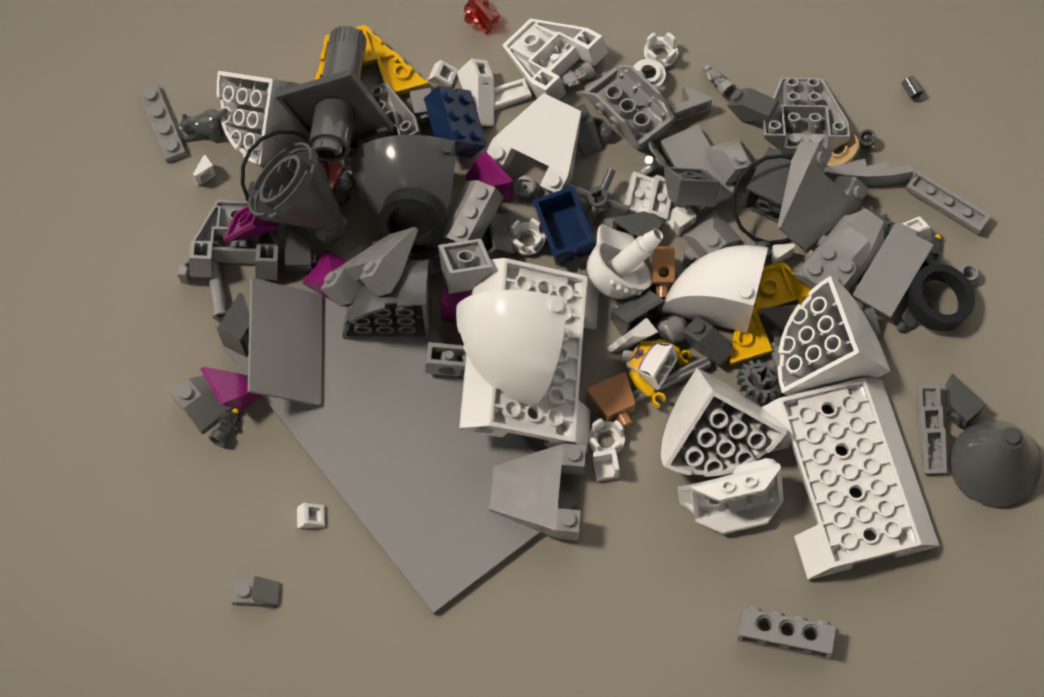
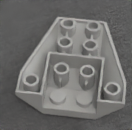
(806, 115)
(403, 119)

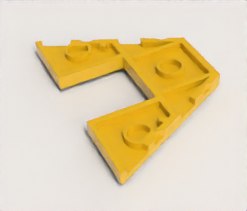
(391, 66)
(775, 288)

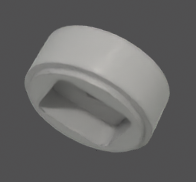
(525, 186)

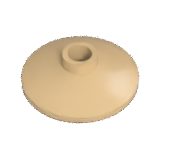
(845, 152)

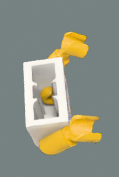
(651, 365)

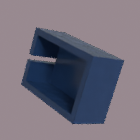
(456, 119)
(564, 225)

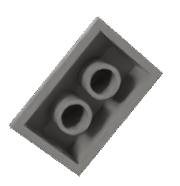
(472, 212)

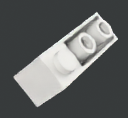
(479, 79)

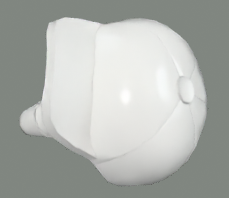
(618, 262)

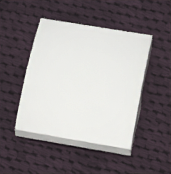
(648, 195)

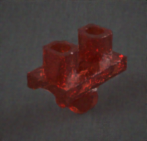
(477, 13)

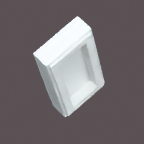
(511, 93)

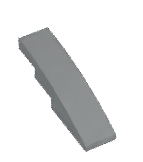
(870, 175)
(931, 428)

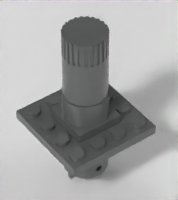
(338, 104)

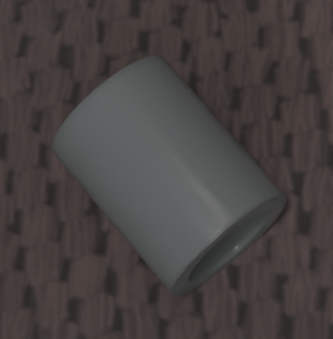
(912, 87)

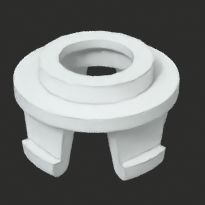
(666, 43)
(648, 64)
(532, 228)
(613, 428)

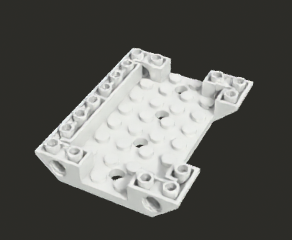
(559, 412)
(874, 464)

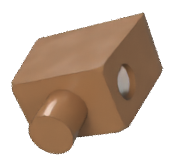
(663, 264)
(613, 399)

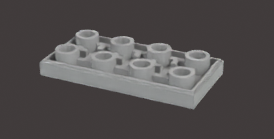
(688, 151)
(892, 270)

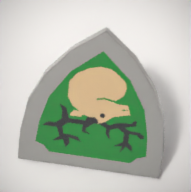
(653, 163)

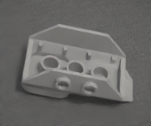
(630, 105)
(844, 251)

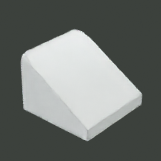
(443, 74)
(204, 171)
(919, 225)
(781, 252)
(310, 516)

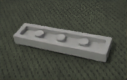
(161, 123)
(948, 202)

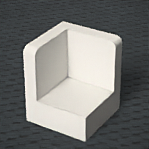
(681, 219)
(605, 465)

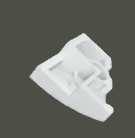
(637, 334)

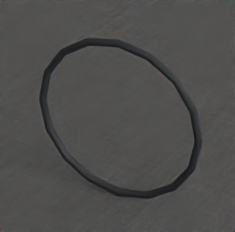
(258, 142)
(735, 192)

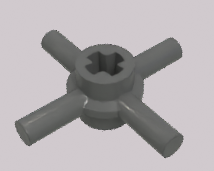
(607, 198)

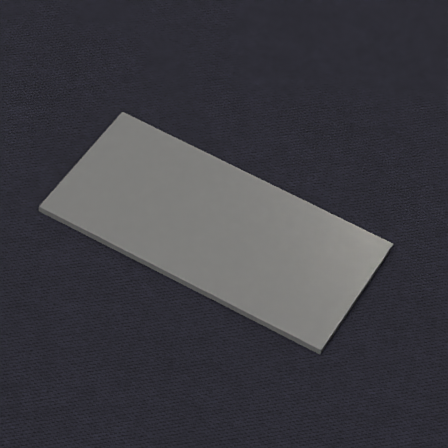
(402, 462)

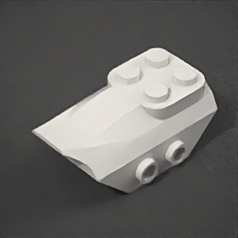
(736, 500)

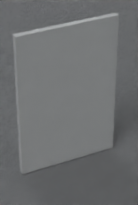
(285, 342)

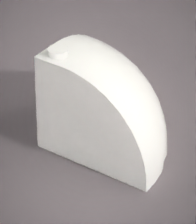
(255, 113)
(719, 287)
(514, 339)
(828, 342)
(716, 429)

